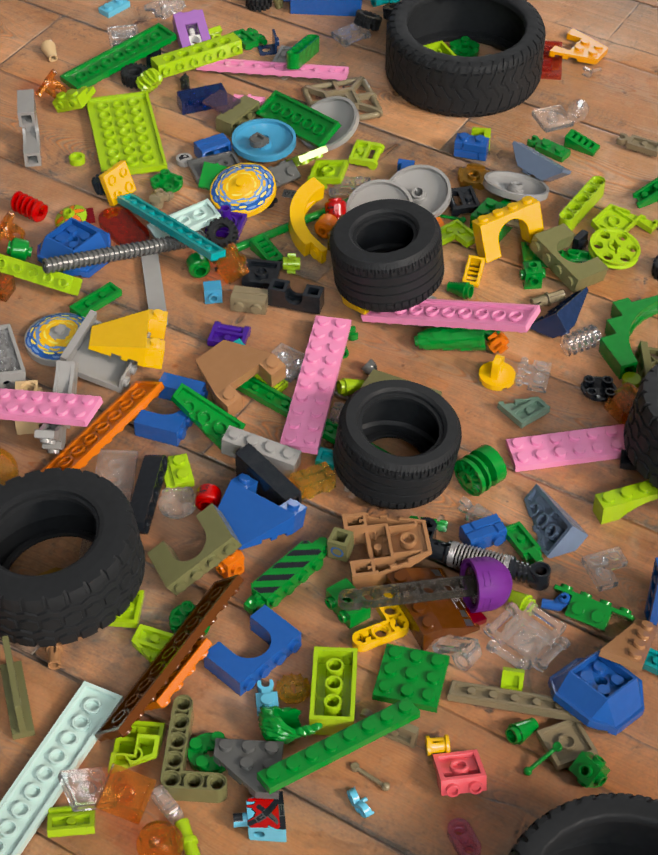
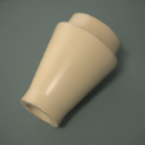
(49, 49)

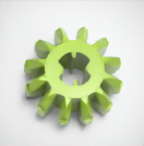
(149, 80)

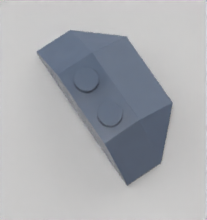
(537, 164)

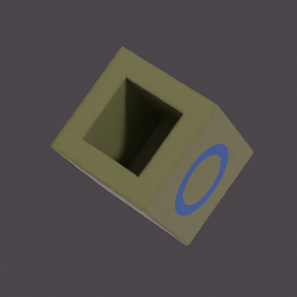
(340, 544)

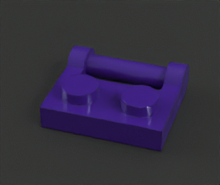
(227, 332)

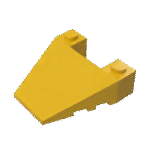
(129, 337)

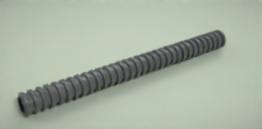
(113, 253)

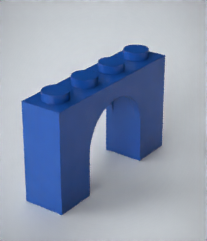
(169, 427)
(243, 673)

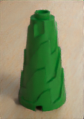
(451, 339)

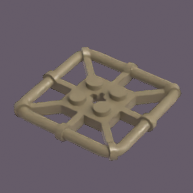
(349, 92)

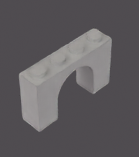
(30, 129)

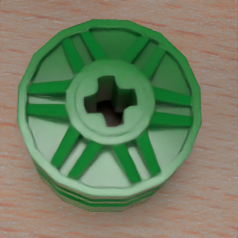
(480, 470)

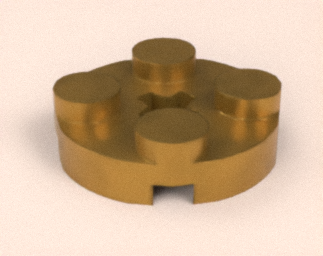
(472, 176)

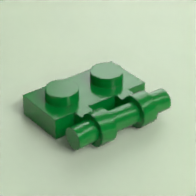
(250, 38)

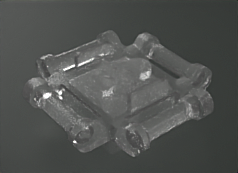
(525, 639)

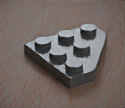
(247, 758)

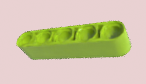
(582, 202)

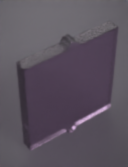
(221, 101)

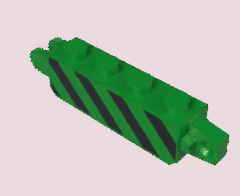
(287, 574)

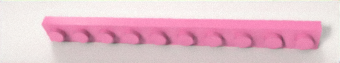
(277, 68)

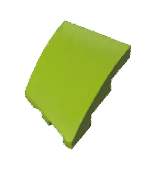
(139, 745)

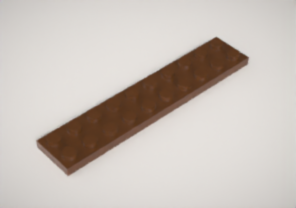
(169, 659)

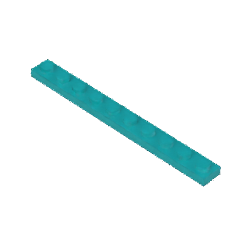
(172, 227)

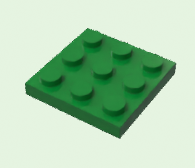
(411, 675)

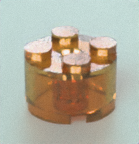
(233, 265)
(622, 402)

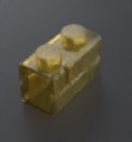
(314, 480)

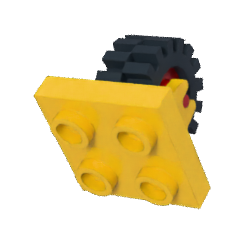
(114, 182)

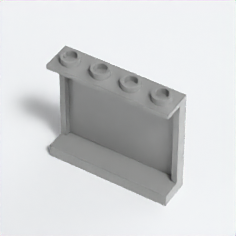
(95, 366)

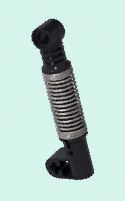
(453, 553)

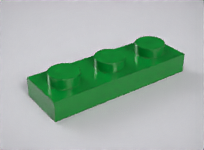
(96, 299)

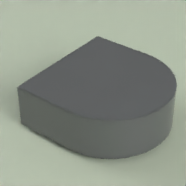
(258, 140)

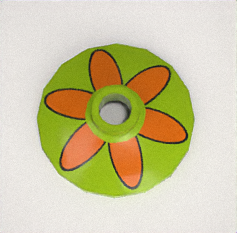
(75, 211)

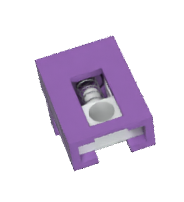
(190, 28)

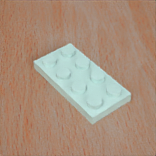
(194, 217)

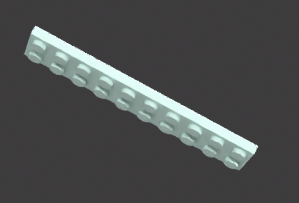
(62, 749)

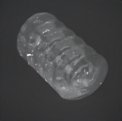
(580, 339)

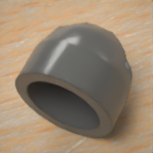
(369, 366)

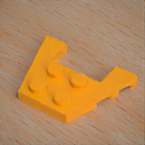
(585, 50)

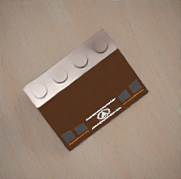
(433, 618)

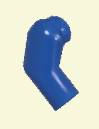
(556, 604)

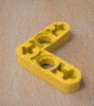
(388, 626)

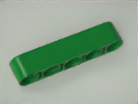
(302, 51)

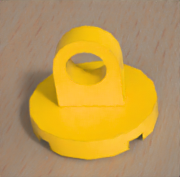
(497, 374)

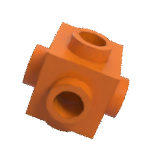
(231, 565)

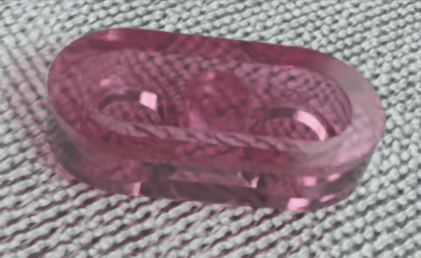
(466, 841)

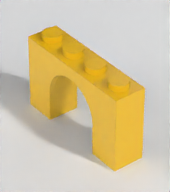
(488, 226)

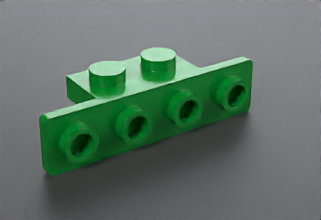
(589, 611)

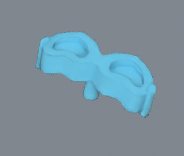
(359, 804)

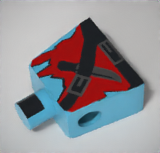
(264, 819)

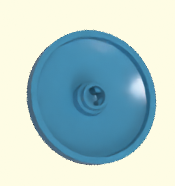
(281, 140)

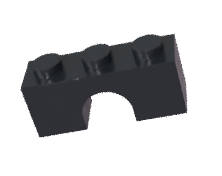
(283, 296)

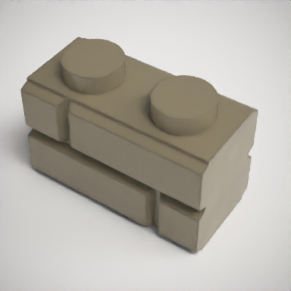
(249, 300)

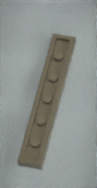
(507, 700)

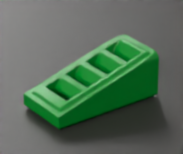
(580, 143)
(261, 245)

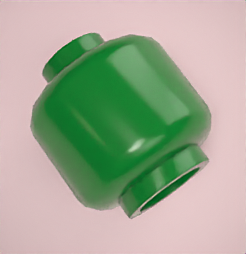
(19, 248)
(198, 265)

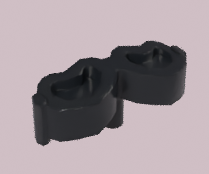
(185, 84)

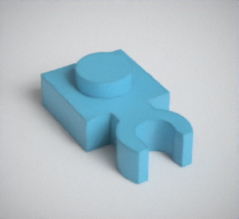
(266, 695)

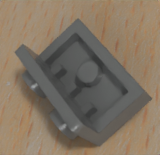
(285, 173)

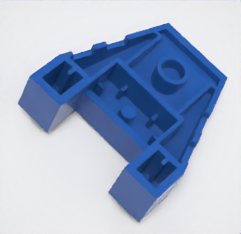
(256, 517)

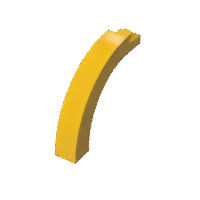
(303, 200)

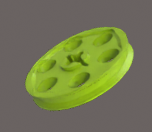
(620, 246)

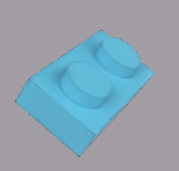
(113, 7)

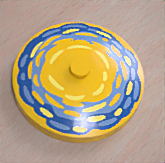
(244, 187)

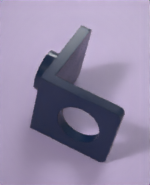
(273, 47)

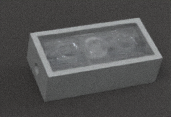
(10, 360)

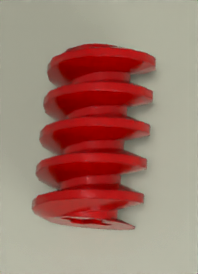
(29, 206)

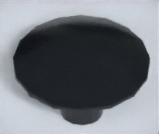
(598, 388)

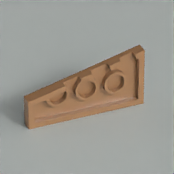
(631, 645)

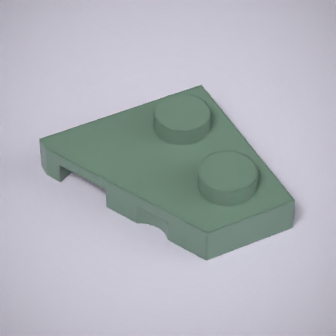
(524, 410)

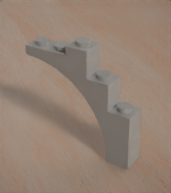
(54, 435)

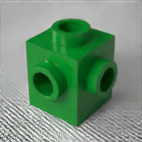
(532, 275)
(590, 770)

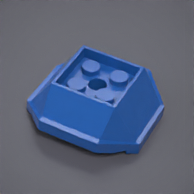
(72, 238)
(598, 693)

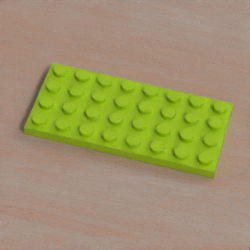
(126, 131)

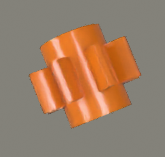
(498, 342)

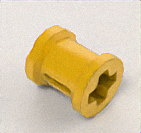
(437, 745)

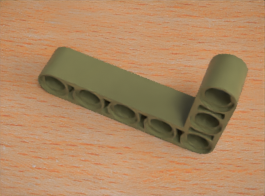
(206, 782)

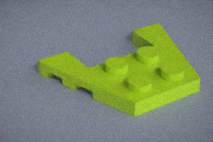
(621, 218)

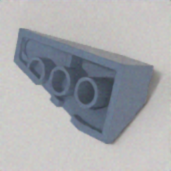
(553, 525)

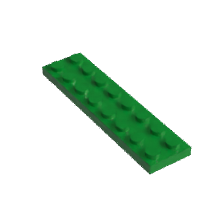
(117, 57)

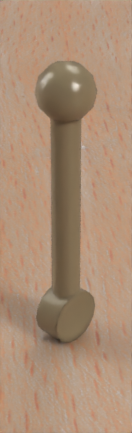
(355, 767)

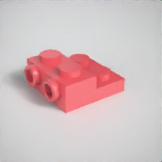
(460, 773)

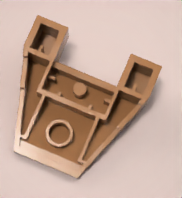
(231, 365)
(389, 546)

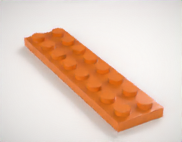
(106, 425)

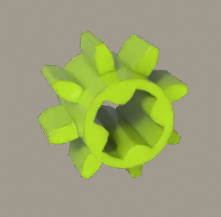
(291, 263)

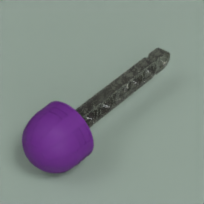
(480, 583)

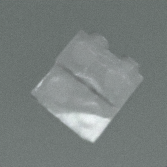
(165, 8)

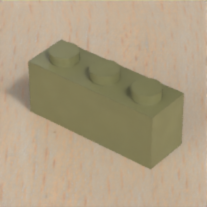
(241, 113)

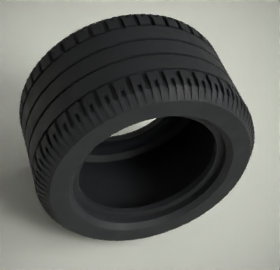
(387, 255)
(401, 412)

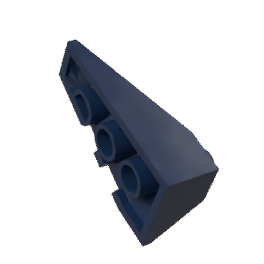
(562, 317)

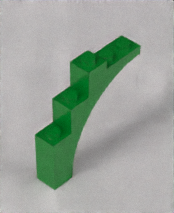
(625, 318)

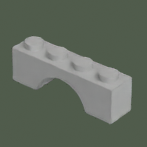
(281, 456)

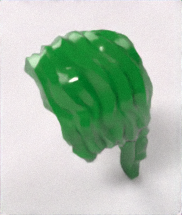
(283, 724)

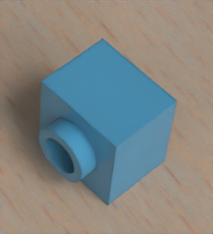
(212, 292)

